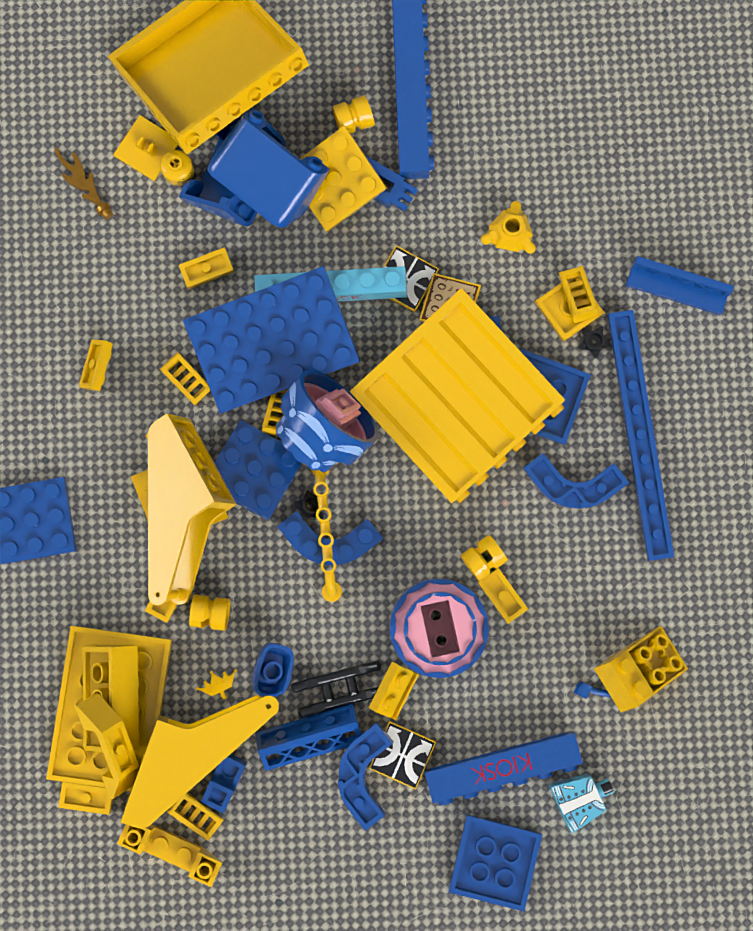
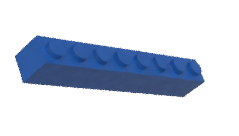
(412, 89)

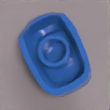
(272, 670)

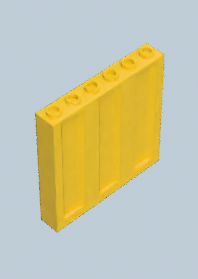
(458, 396)

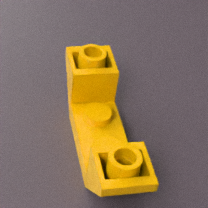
(123, 765)
(172, 849)

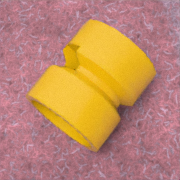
(354, 115)
(477, 564)
(209, 612)

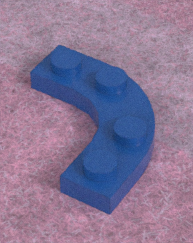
(574, 494)
(344, 549)
(352, 775)

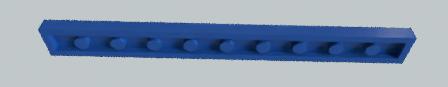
(640, 435)

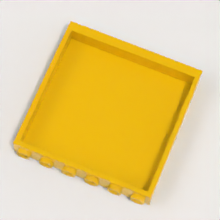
(207, 65)

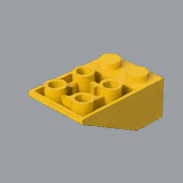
(641, 669)

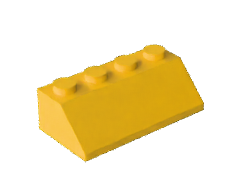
(114, 676)

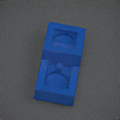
(224, 783)

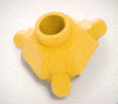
(510, 231)

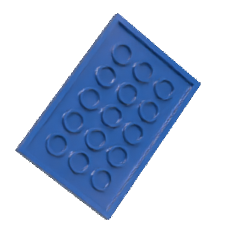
(270, 339)

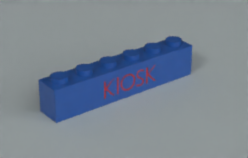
(503, 767)

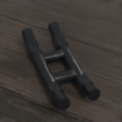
(324, 681)

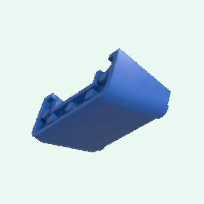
(266, 172)
(215, 197)

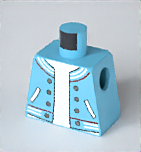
(580, 799)

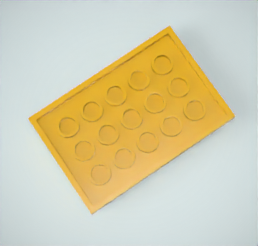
(67, 757)

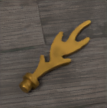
(79, 181)

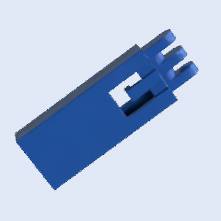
(393, 195)

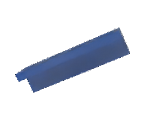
(678, 285)
(307, 733)

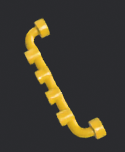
(331, 590)

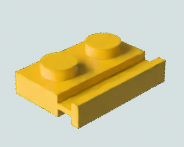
(393, 691)

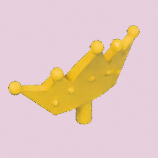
(218, 684)

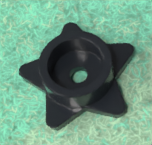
(587, 343)
(303, 504)

